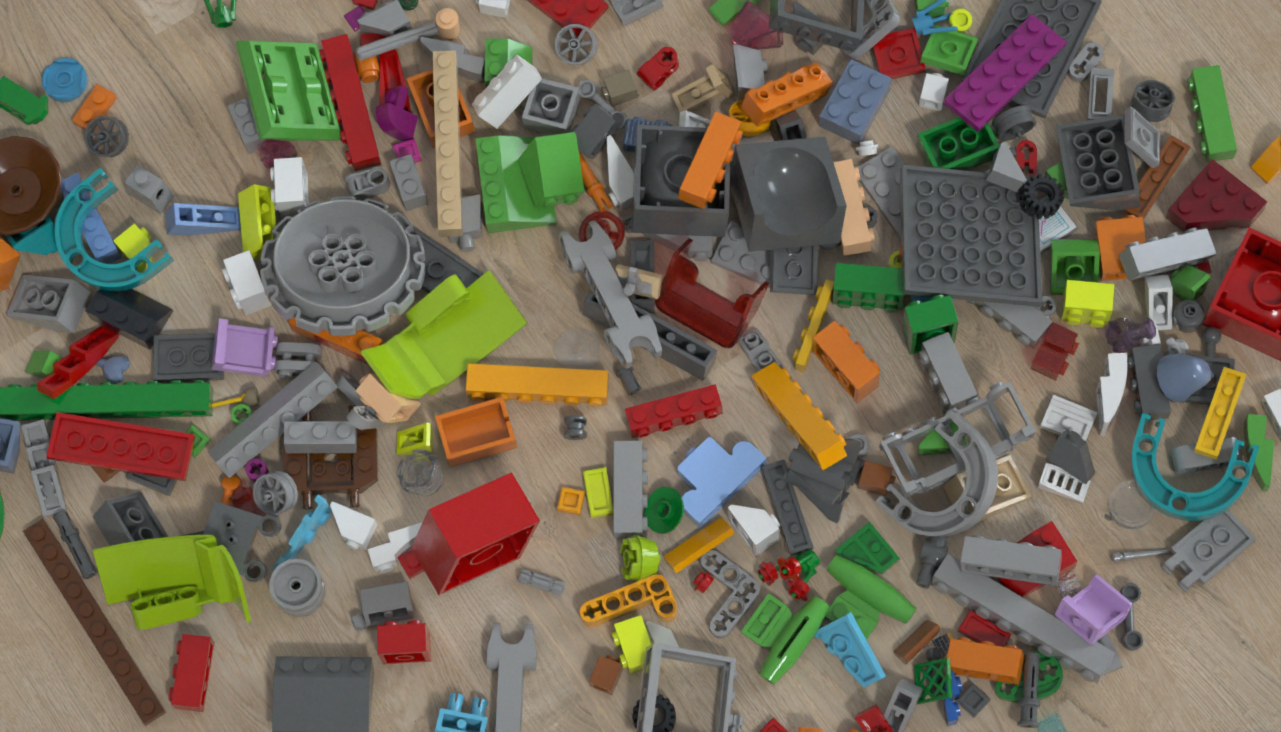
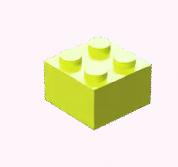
(1087, 303)

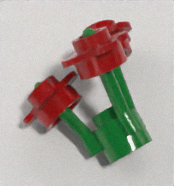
(791, 569)

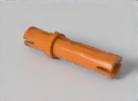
(594, 188)

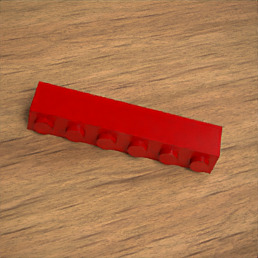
(351, 102)

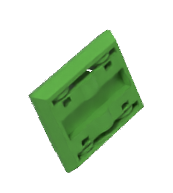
(292, 96)

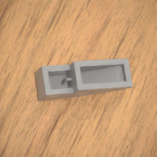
(468, 65)

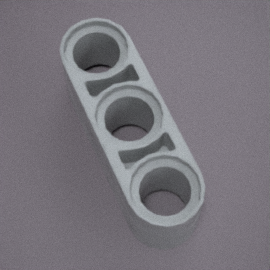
(1187, 461)

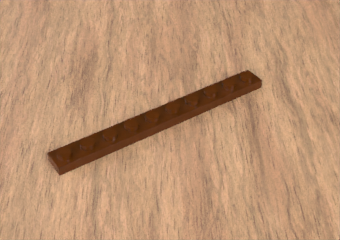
(94, 622)

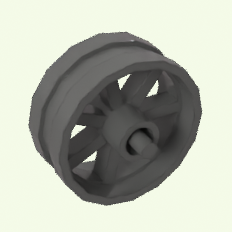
(1151, 104)
(1013, 123)
(106, 136)

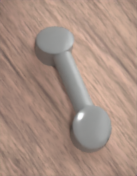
(590, 91)

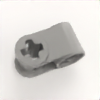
(365, 183)

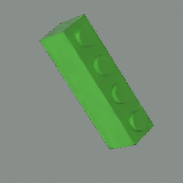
(1212, 113)

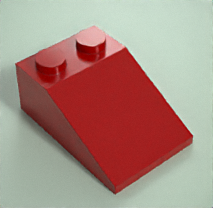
(1042, 537)

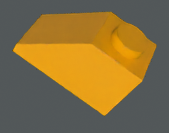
(1269, 163)

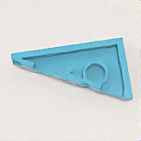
(306, 531)

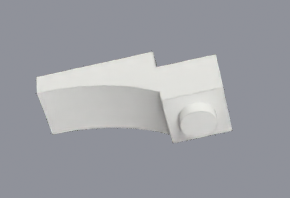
(385, 556)

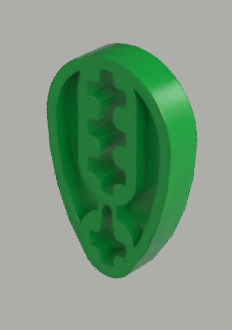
(1046, 688)

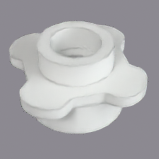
(1177, 346)

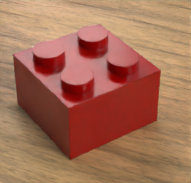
(404, 642)

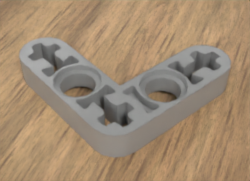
(880, 17)
(361, 416)
(735, 586)

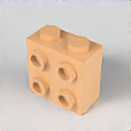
(388, 406)

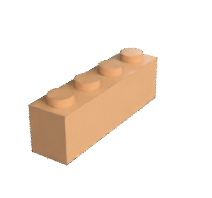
(855, 234)

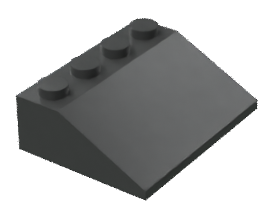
(1098, 164)
(322, 694)

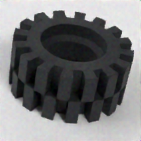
(1035, 206)
(669, 714)

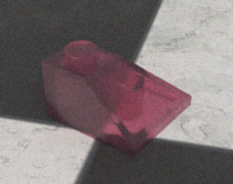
(753, 30)

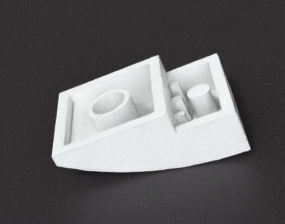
(1111, 389)

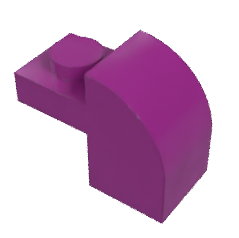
(392, 118)

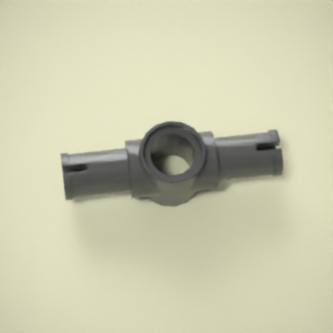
(931, 558)

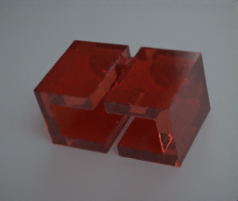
(1054, 352)

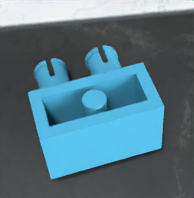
(456, 721)

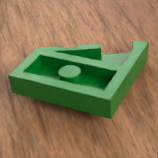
(869, 550)

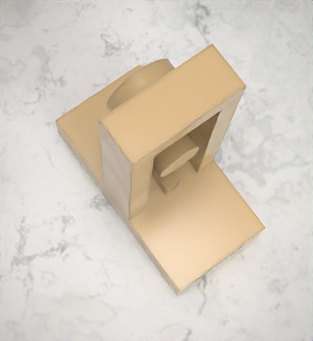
(704, 90)

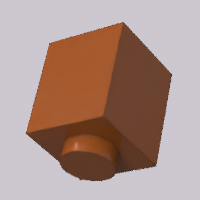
(876, 478)
(606, 674)

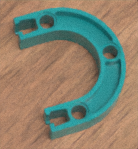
(70, 244)
(1198, 505)

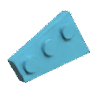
(852, 648)

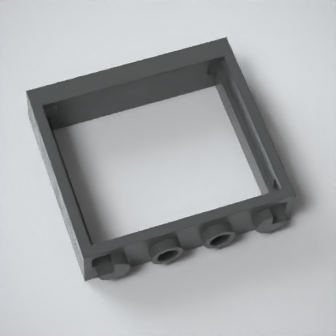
(819, 31)

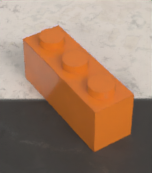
(986, 660)

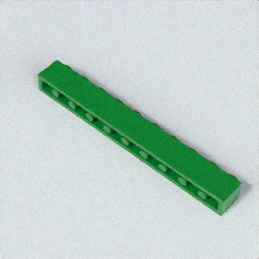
(109, 401)

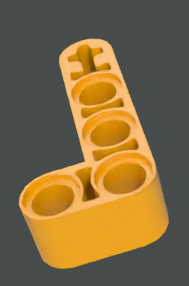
(627, 606)

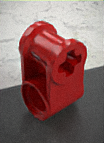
(656, 71)

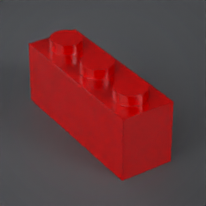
(191, 672)

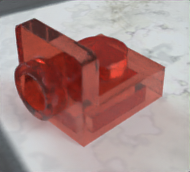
(244, 500)

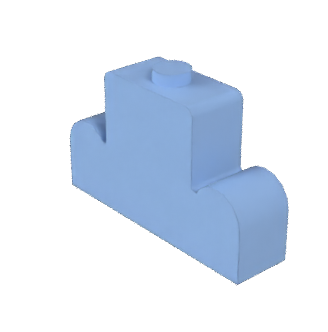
(716, 476)

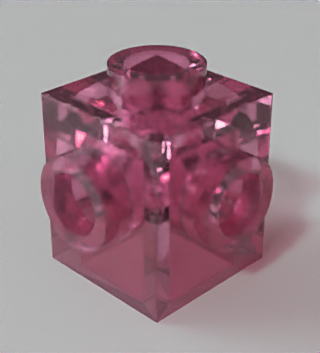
(276, 149)

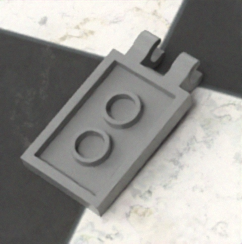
(1209, 548)

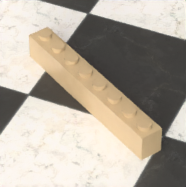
(447, 143)

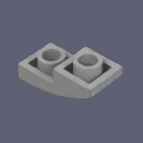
(758, 350)

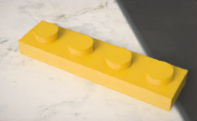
(816, 316)
(1220, 413)

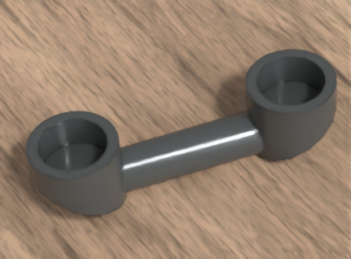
(1132, 639)

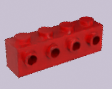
(674, 411)

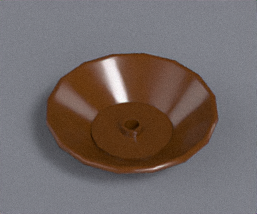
(37, 173)

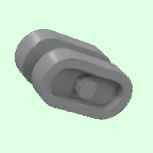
(287, 350)

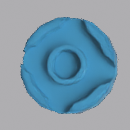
(64, 80)

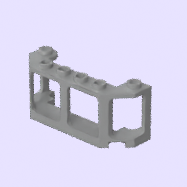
(1007, 445)

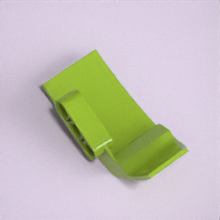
(445, 335)
(169, 578)

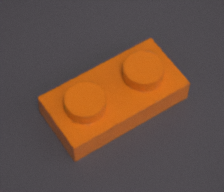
(95, 105)

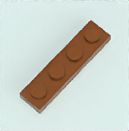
(1157, 178)

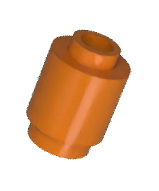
(367, 69)

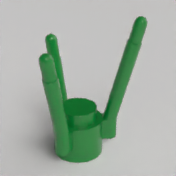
(222, 16)

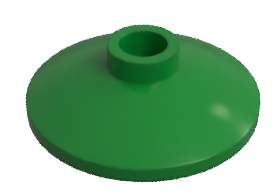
(659, 503)

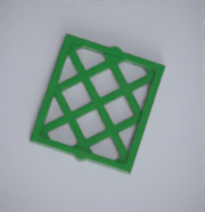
(946, 679)

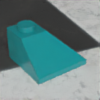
(37, 240)

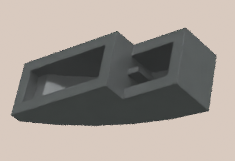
(643, 258)

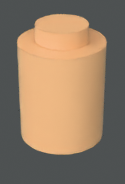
(448, 23)

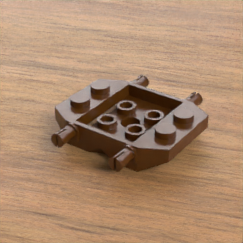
(335, 477)

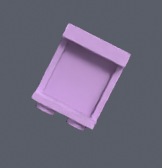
(243, 349)
(1094, 610)

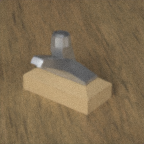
(639, 281)

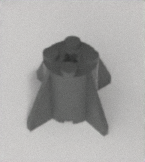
(828, 487)

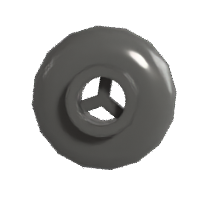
(1188, 315)

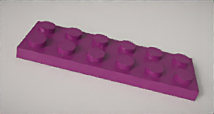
(1004, 73)

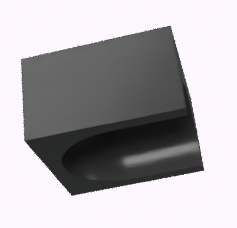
(660, 167)
(787, 194)

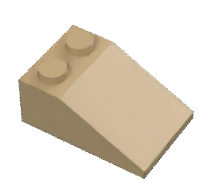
(1009, 492)

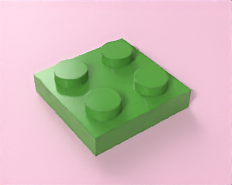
(949, 51)

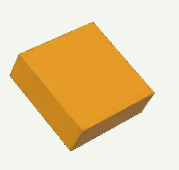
(571, 501)

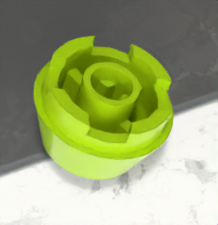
(639, 558)

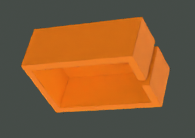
(476, 431)

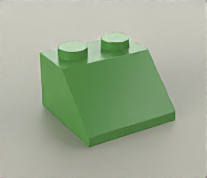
(501, 51)
(1073, 261)

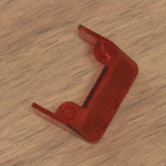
(702, 308)

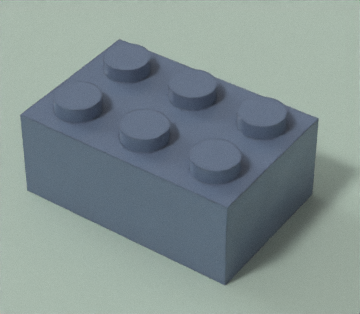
(855, 102)

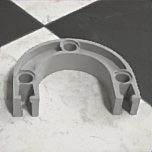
(979, 487)

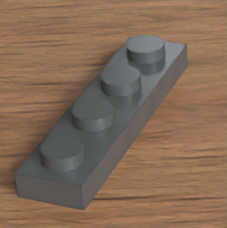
(787, 508)

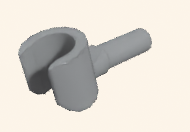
(359, 622)

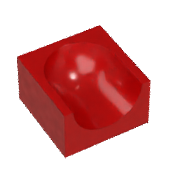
(1250, 296)
(475, 533)

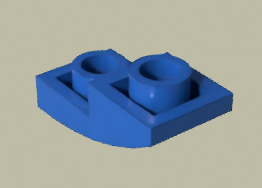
(952, 709)

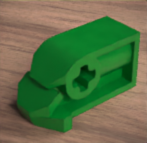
(22, 103)

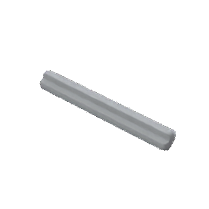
(396, 41)

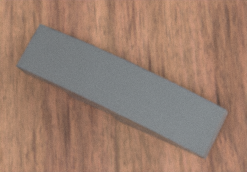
(44, 471)

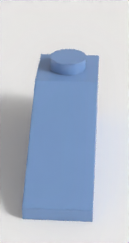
(201, 219)

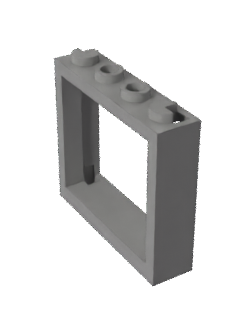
(653, 656)

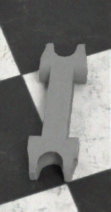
(626, 327)
(511, 663)

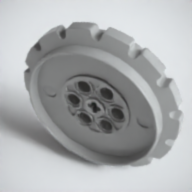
(342, 266)

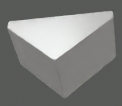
(1005, 170)

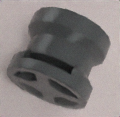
(575, 428)

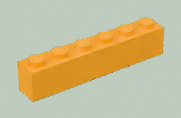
(537, 384)
(799, 415)

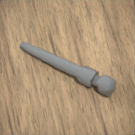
(1127, 555)

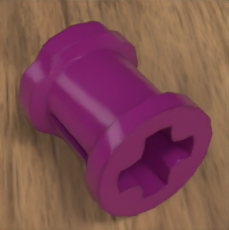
(258, 464)

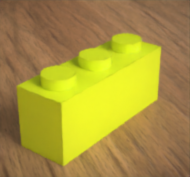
(256, 218)

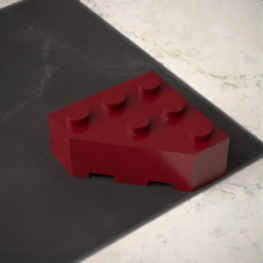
(1216, 202)

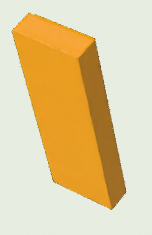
(698, 545)

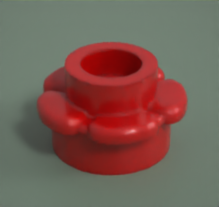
(703, 581)

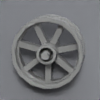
(576, 44)
(284, 487)

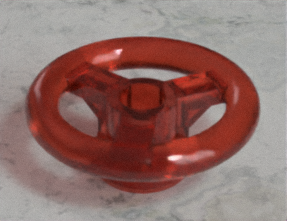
(618, 236)

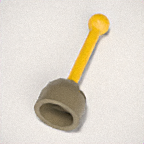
(249, 397)

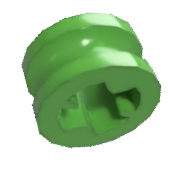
(240, 408)

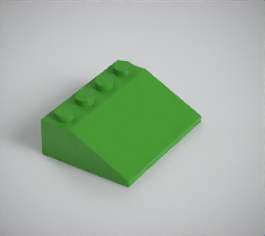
(504, 188)

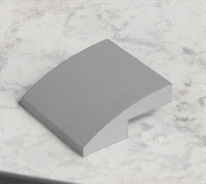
(634, 9)

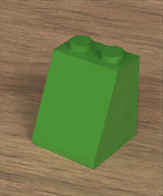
(553, 170)

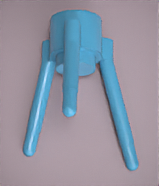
(924, 23)

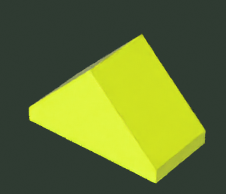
(415, 438)

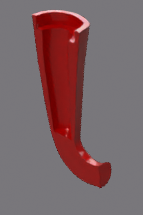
(390, 69)

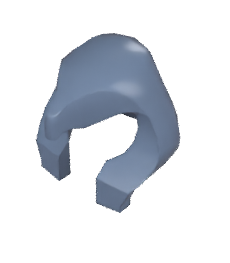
(1182, 375)

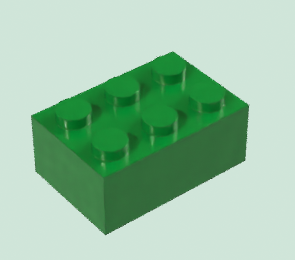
(956, 145)
(868, 287)
(928, 321)

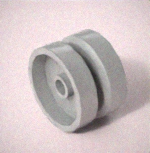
(300, 601)

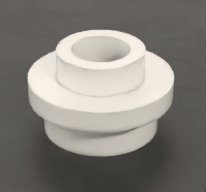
(867, 148)

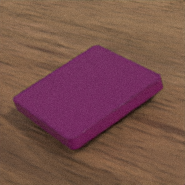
(353, 16)

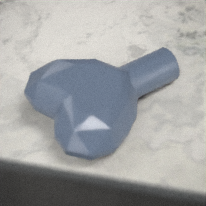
(114, 368)

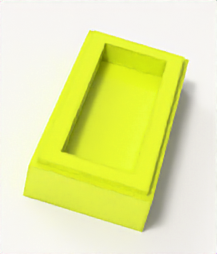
(598, 492)

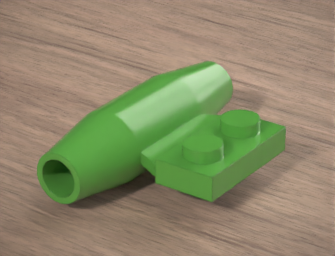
(866, 596)
(785, 634)

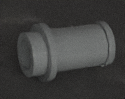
(628, 380)

